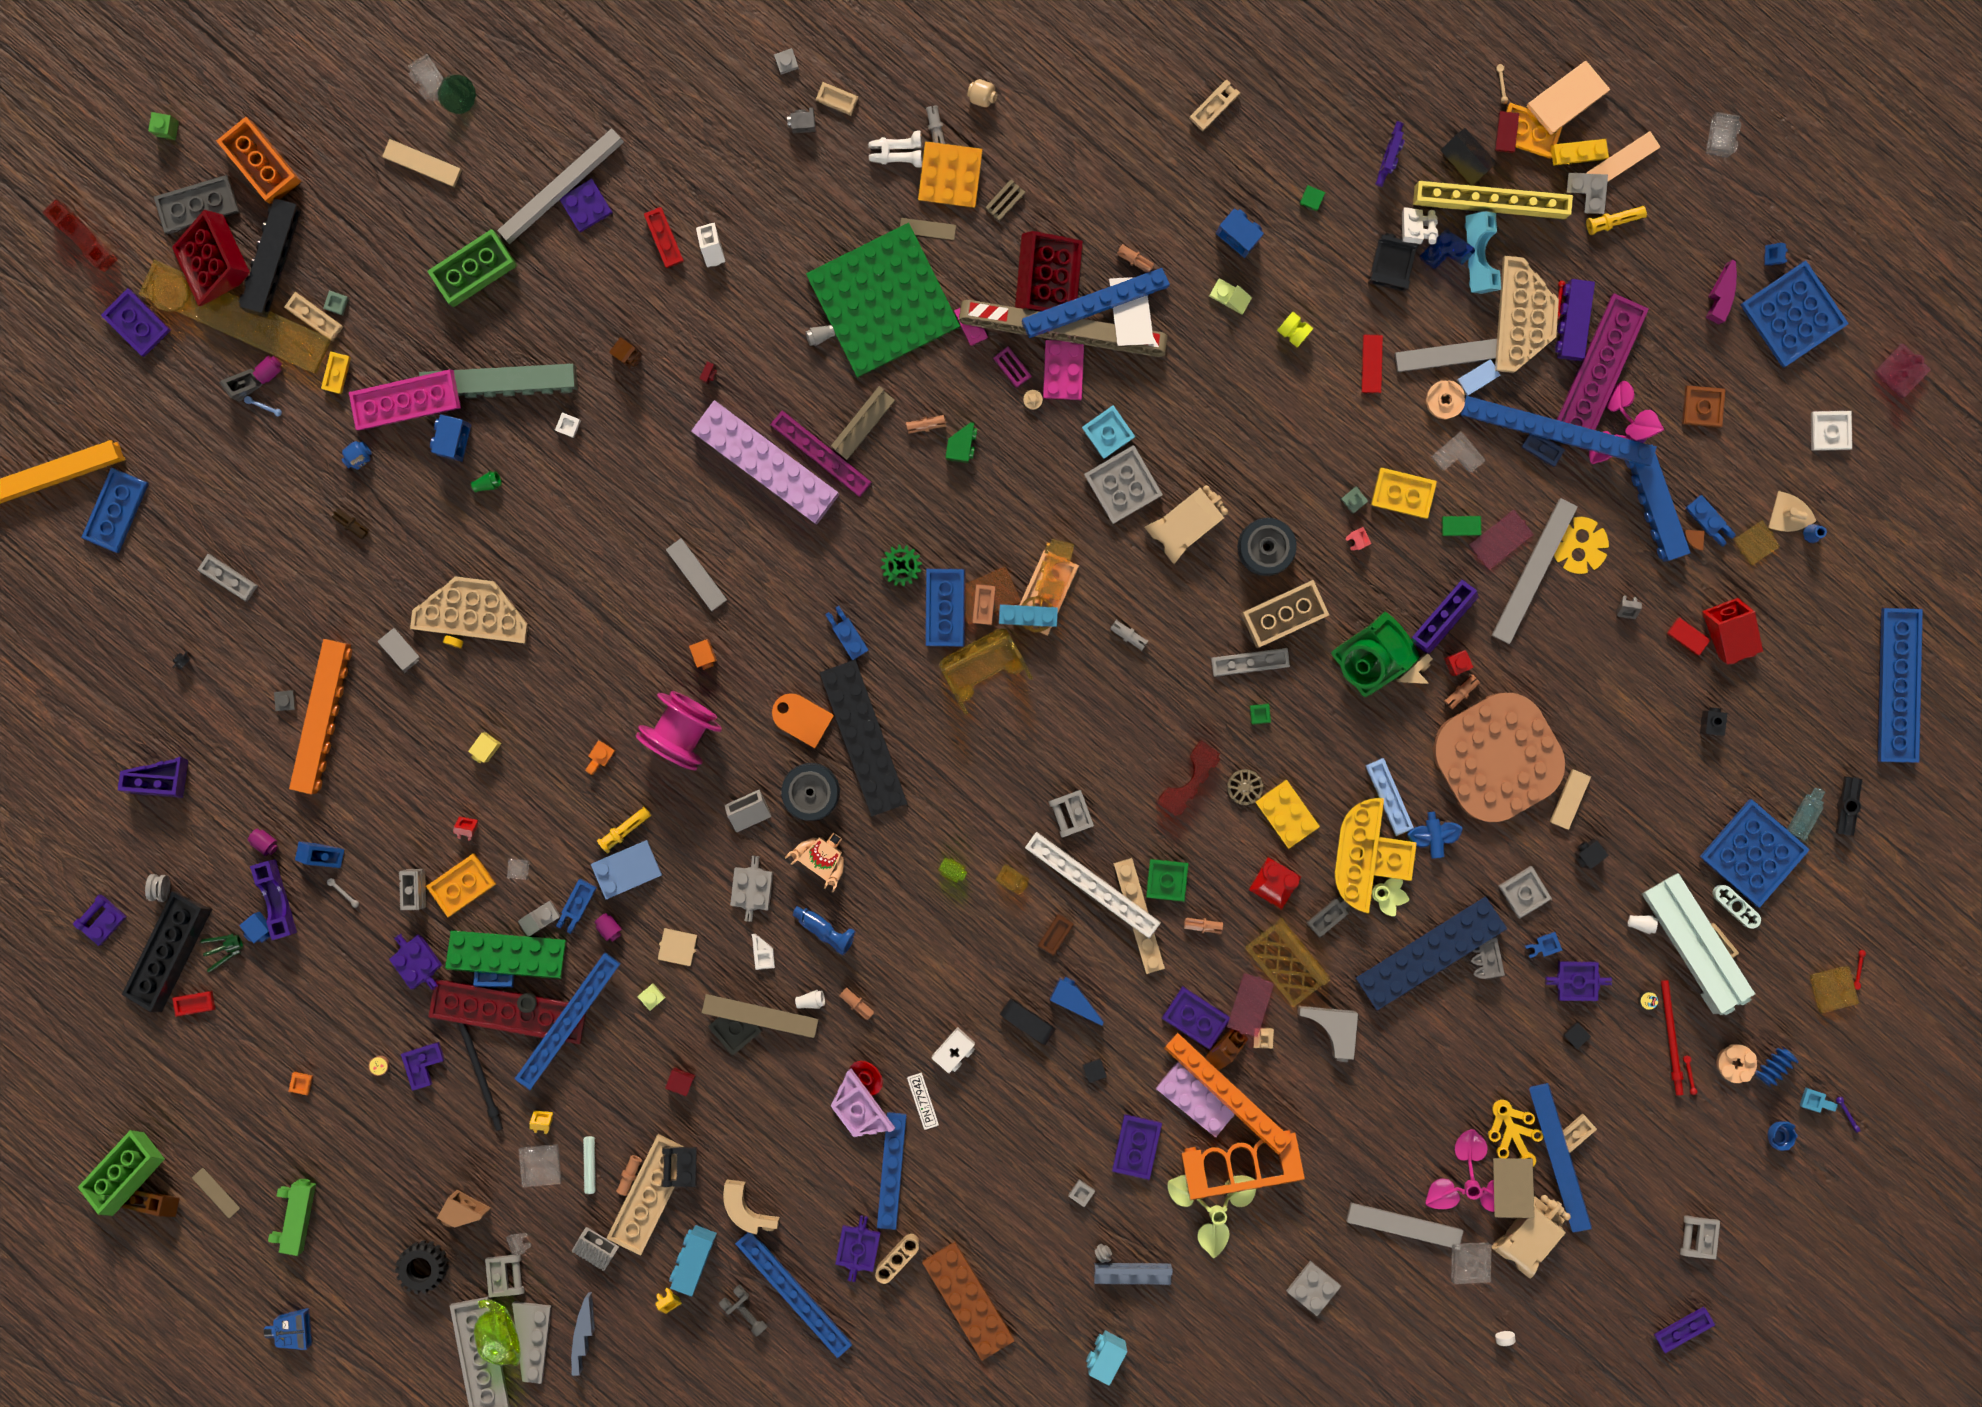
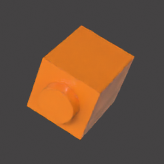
(703, 654)

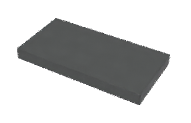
(182, 206)

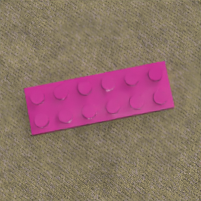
(404, 400)

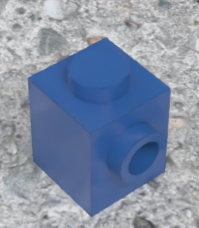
(255, 928)

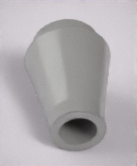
(819, 334)

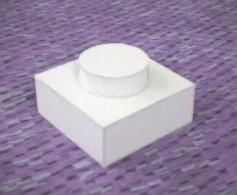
(568, 425)

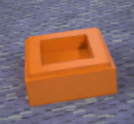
(300, 1083)

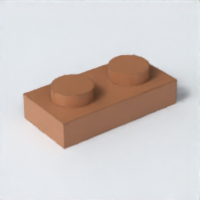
(983, 604)

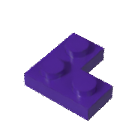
(417, 1062)

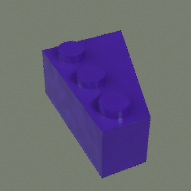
(158, 779)

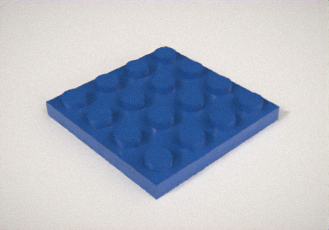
(1794, 314)
(1754, 853)

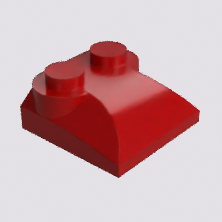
(1275, 883)

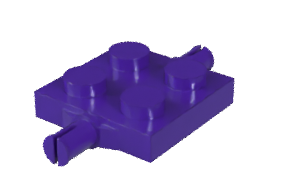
(1390, 160)
(415, 962)
(1578, 981)
(857, 1248)

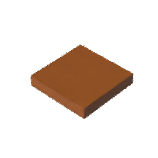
(1703, 406)

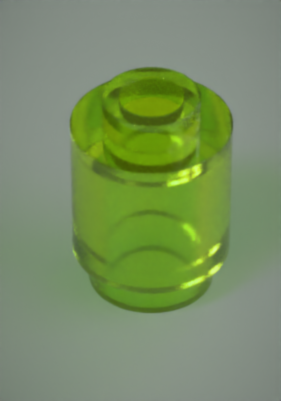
(952, 870)

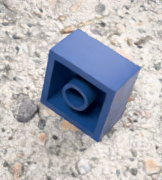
(1240, 232)
(450, 437)

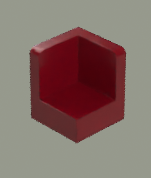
(680, 1081)

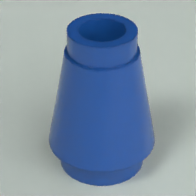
(1814, 533)

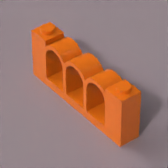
(1196, 1179)

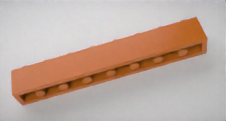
(320, 716)

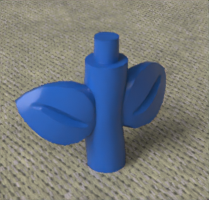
(1435, 835)

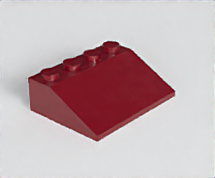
(210, 257)
(1047, 271)

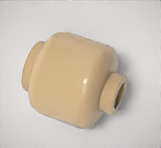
(982, 93)

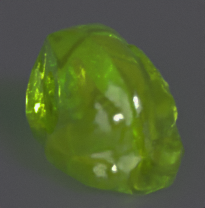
(496, 1335)

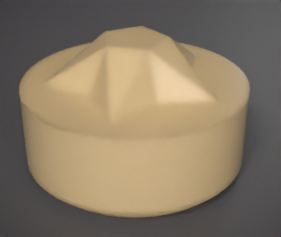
(1033, 399)

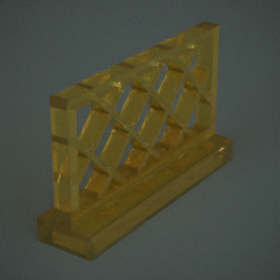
(1300, 951)

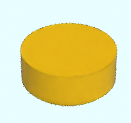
(453, 642)

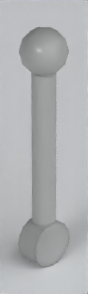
(331, 882)

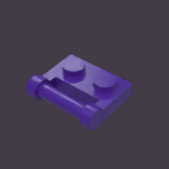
(104, 924)

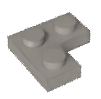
(1595, 188)

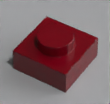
(708, 373)

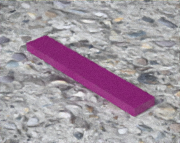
(820, 453)

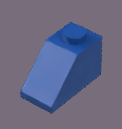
(319, 854)

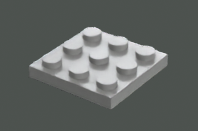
(1123, 484)

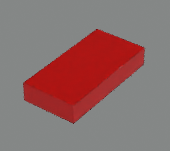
(1688, 636)
(193, 1003)

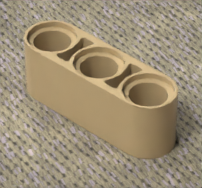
(892, 1266)

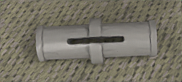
(935, 124)
(1128, 635)

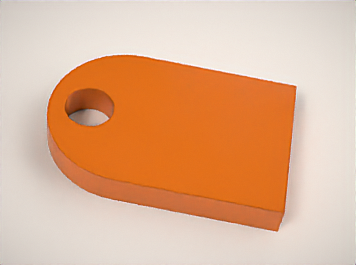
(802, 719)

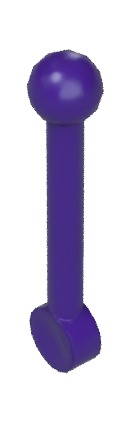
(1840, 1100)

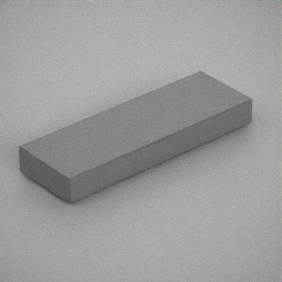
(227, 577)

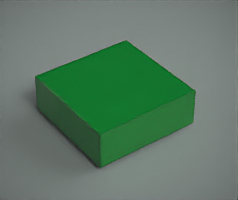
(1312, 198)
(1260, 714)

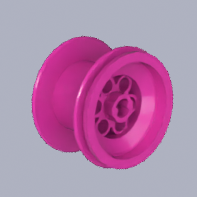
(679, 730)

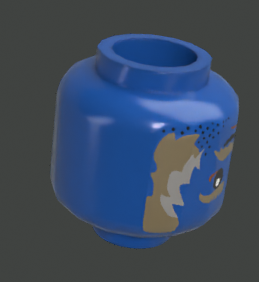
(356, 455)

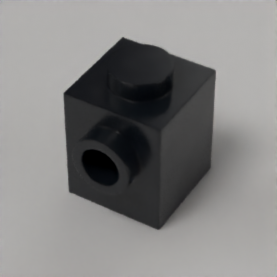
(1713, 722)
(1590, 854)

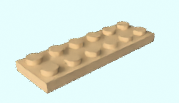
(644, 1200)

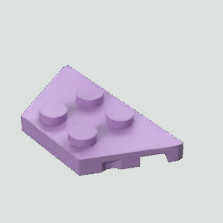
(859, 1109)

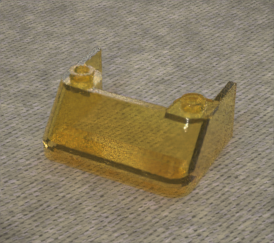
(980, 662)

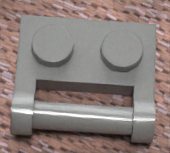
(1077, 810)
(1706, 1237)
(498, 1277)

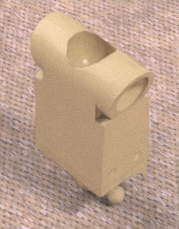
(1188, 522)
(1533, 1238)

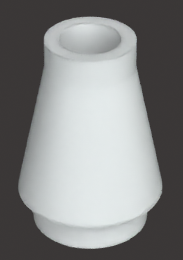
(1643, 923)
(811, 1000)

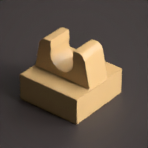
(1264, 1038)

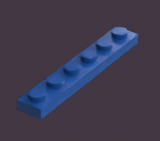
(891, 1172)

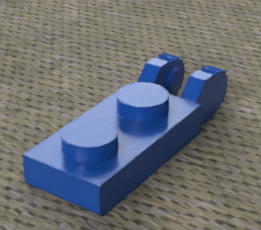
(1709, 519)
(848, 635)
(577, 904)

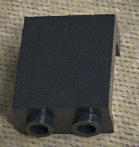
(1392, 263)

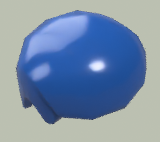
(1782, 1135)

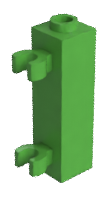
(297, 1217)

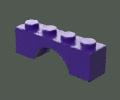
(268, 879)

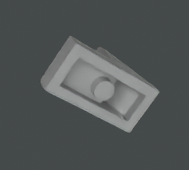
(539, 918)

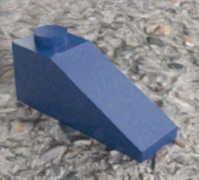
(1070, 997)

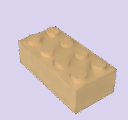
(1285, 614)

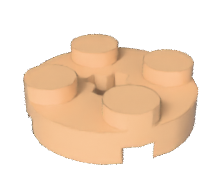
(1456, 399)
(1744, 1071)

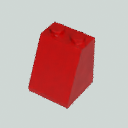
(1733, 631)

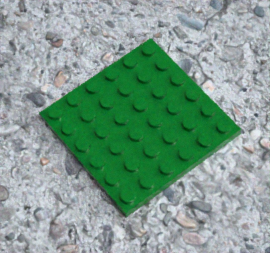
(883, 300)

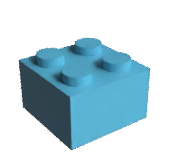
(1106, 1357)

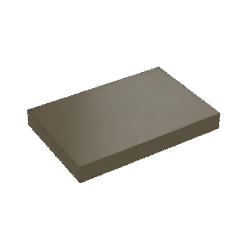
(1513, 1188)

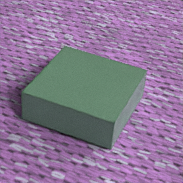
(336, 303)

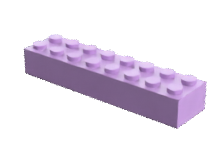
(765, 462)

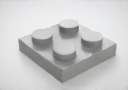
(1313, 1288)

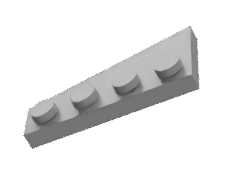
(532, 1327)

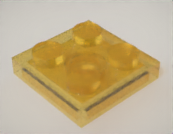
(1834, 989)

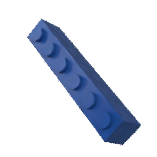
(1659, 509)

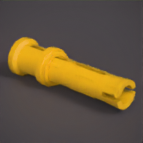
(1607, 221)
(616, 835)

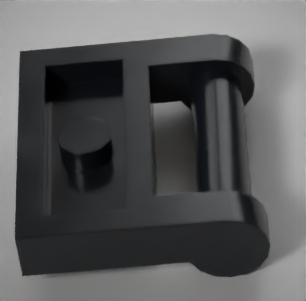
(685, 1167)

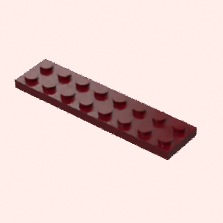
(496, 1010)

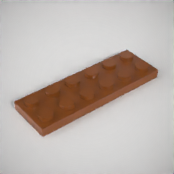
(968, 1301)

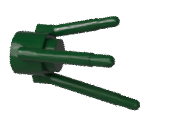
(232, 944)

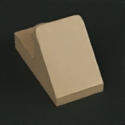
(1412, 674)

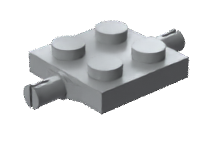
(751, 888)

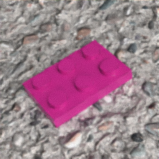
(1063, 370)

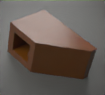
(625, 353)
(1226, 1049)

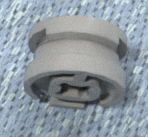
(157, 887)

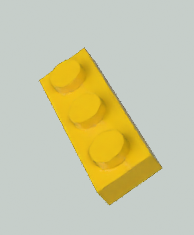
(1579, 152)

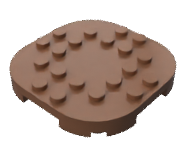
(1499, 757)

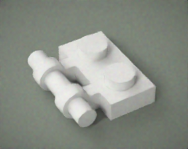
(1413, 226)

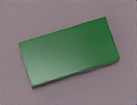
(1461, 525)

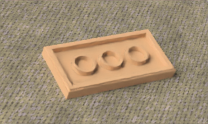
(1568, 97)
(1061, 572)

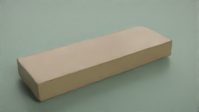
(313, 316)
(1570, 799)

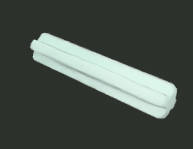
(589, 1164)

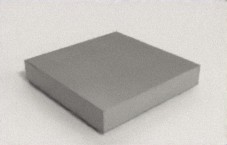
(1525, 892)

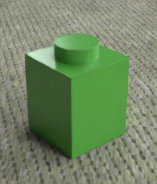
(163, 126)

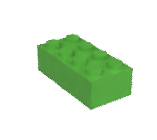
(472, 268)
(121, 1173)

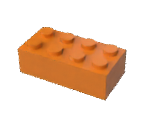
(258, 160)

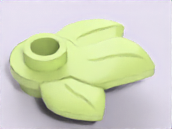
(1392, 896)

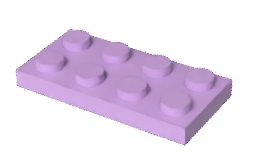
(1195, 1099)

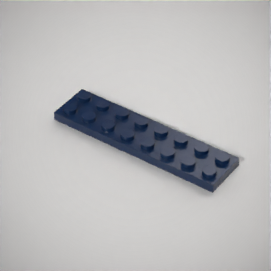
(1431, 953)

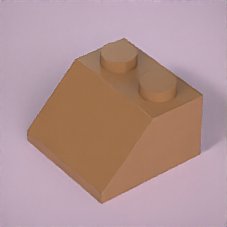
(461, 1209)

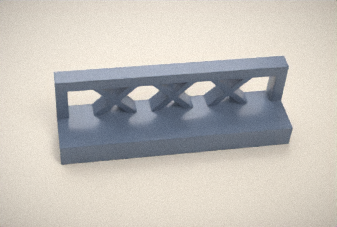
(1132, 1273)

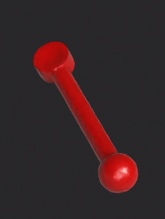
(1561, 285)
(1862, 954)
(1687, 1059)

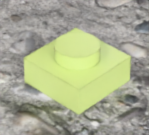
(651, 997)

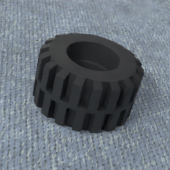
(408, 1274)

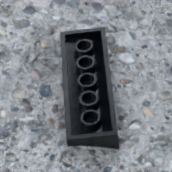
(166, 952)

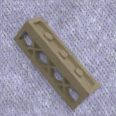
(863, 423)

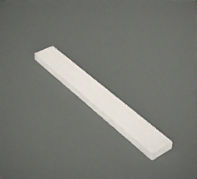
(1092, 885)

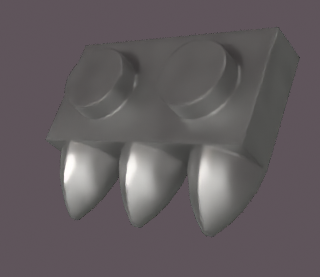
(1489, 959)

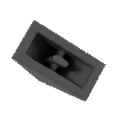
(240, 385)

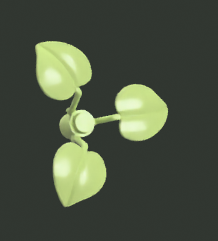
(1216, 1235)

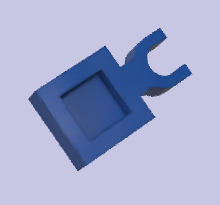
(1546, 944)

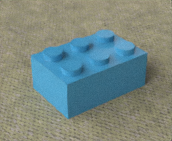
(692, 1260)

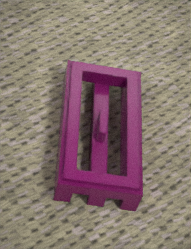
(1007, 373)

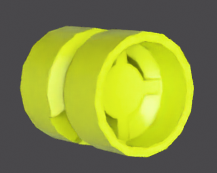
(1295, 329)

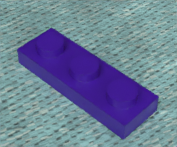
(1684, 1329)

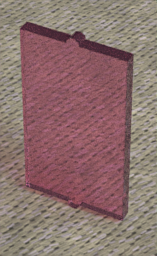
(1501, 539)
(1250, 1005)

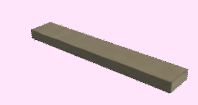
(759, 1016)

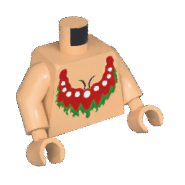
(821, 858)

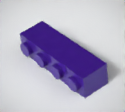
(1575, 319)
(1445, 617)

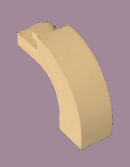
(741, 1214)

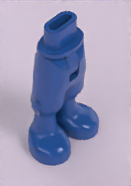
(824, 930)

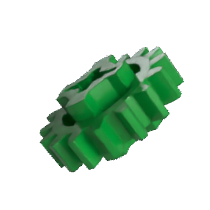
(895, 572)

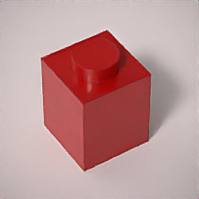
(1458, 663)

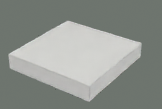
(1831, 430)

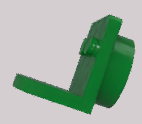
(1376, 655)

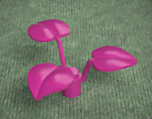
(1645, 424)
(1442, 1192)

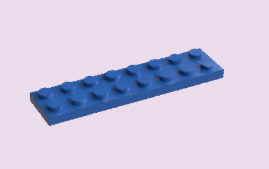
(1900, 685)

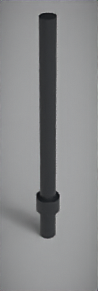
(493, 1110)

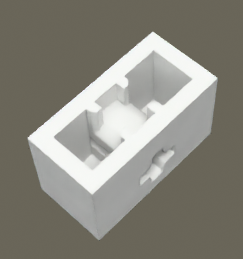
(959, 1040)

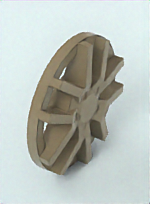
(1245, 787)

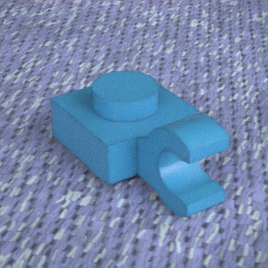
(1816, 1101)

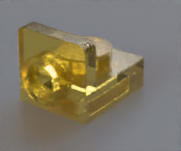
(1012, 879)

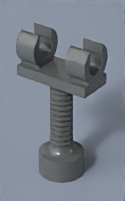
(757, 1326)

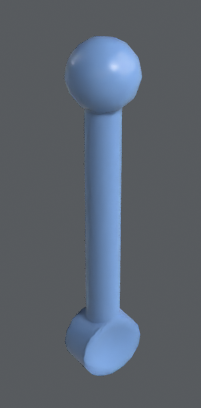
(249, 400)

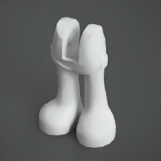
(914, 157)

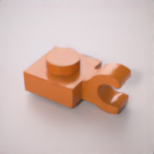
(601, 755)

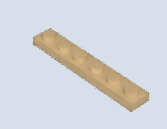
(1132, 890)

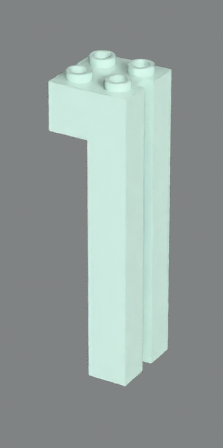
(1699, 945)

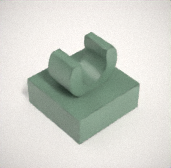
(1354, 500)

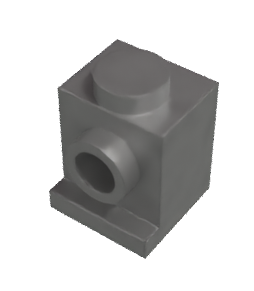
(802, 121)

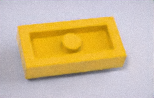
(336, 372)

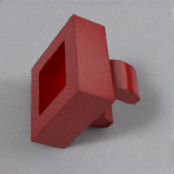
(465, 827)

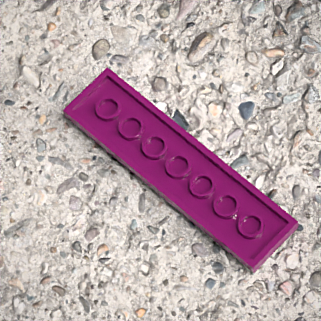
(1603, 362)

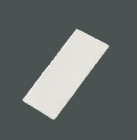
(1132, 320)

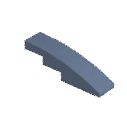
(584, 1328)

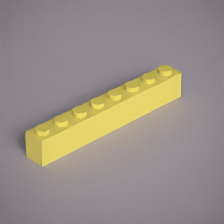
(1492, 200)

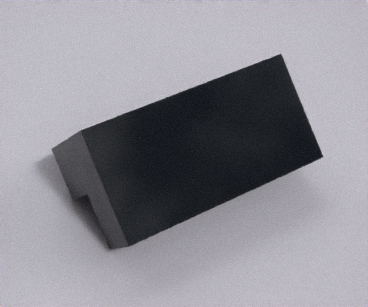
(1468, 156)

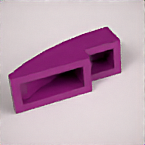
(1723, 293)

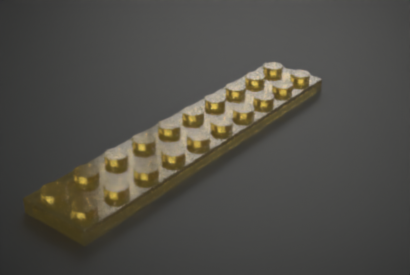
(270, 334)

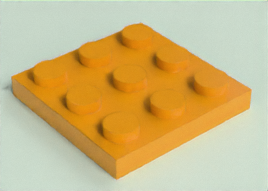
(950, 174)

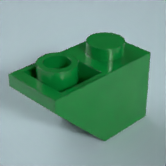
(960, 443)

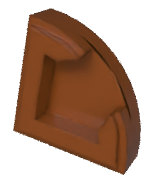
(1695, 538)

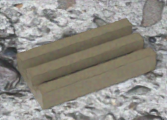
(1015, 188)

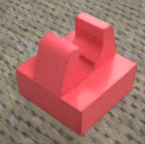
(1360, 537)

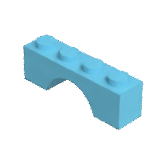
(1480, 229)

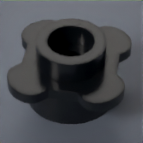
(180, 660)

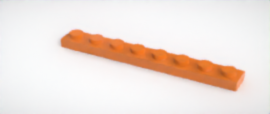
(1228, 1093)

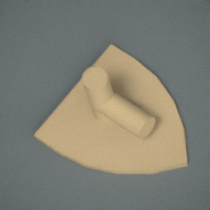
(1790, 513)

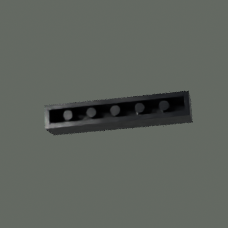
(270, 257)

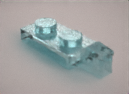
(1807, 814)

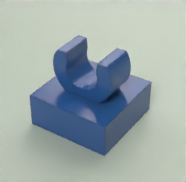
(1775, 254)

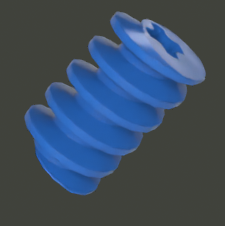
(1776, 1066)

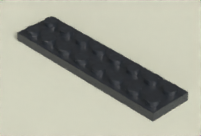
(863, 737)

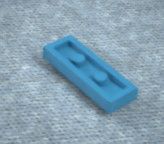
(1028, 615)

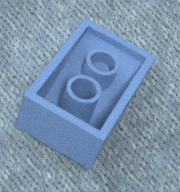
(626, 869)

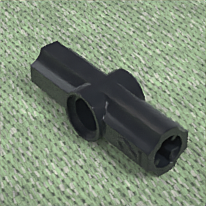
(1847, 819)

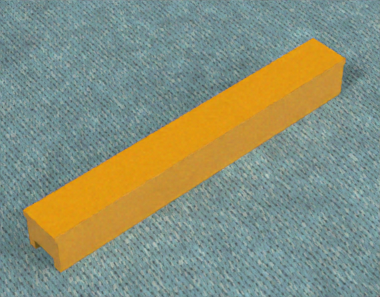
(60, 470)

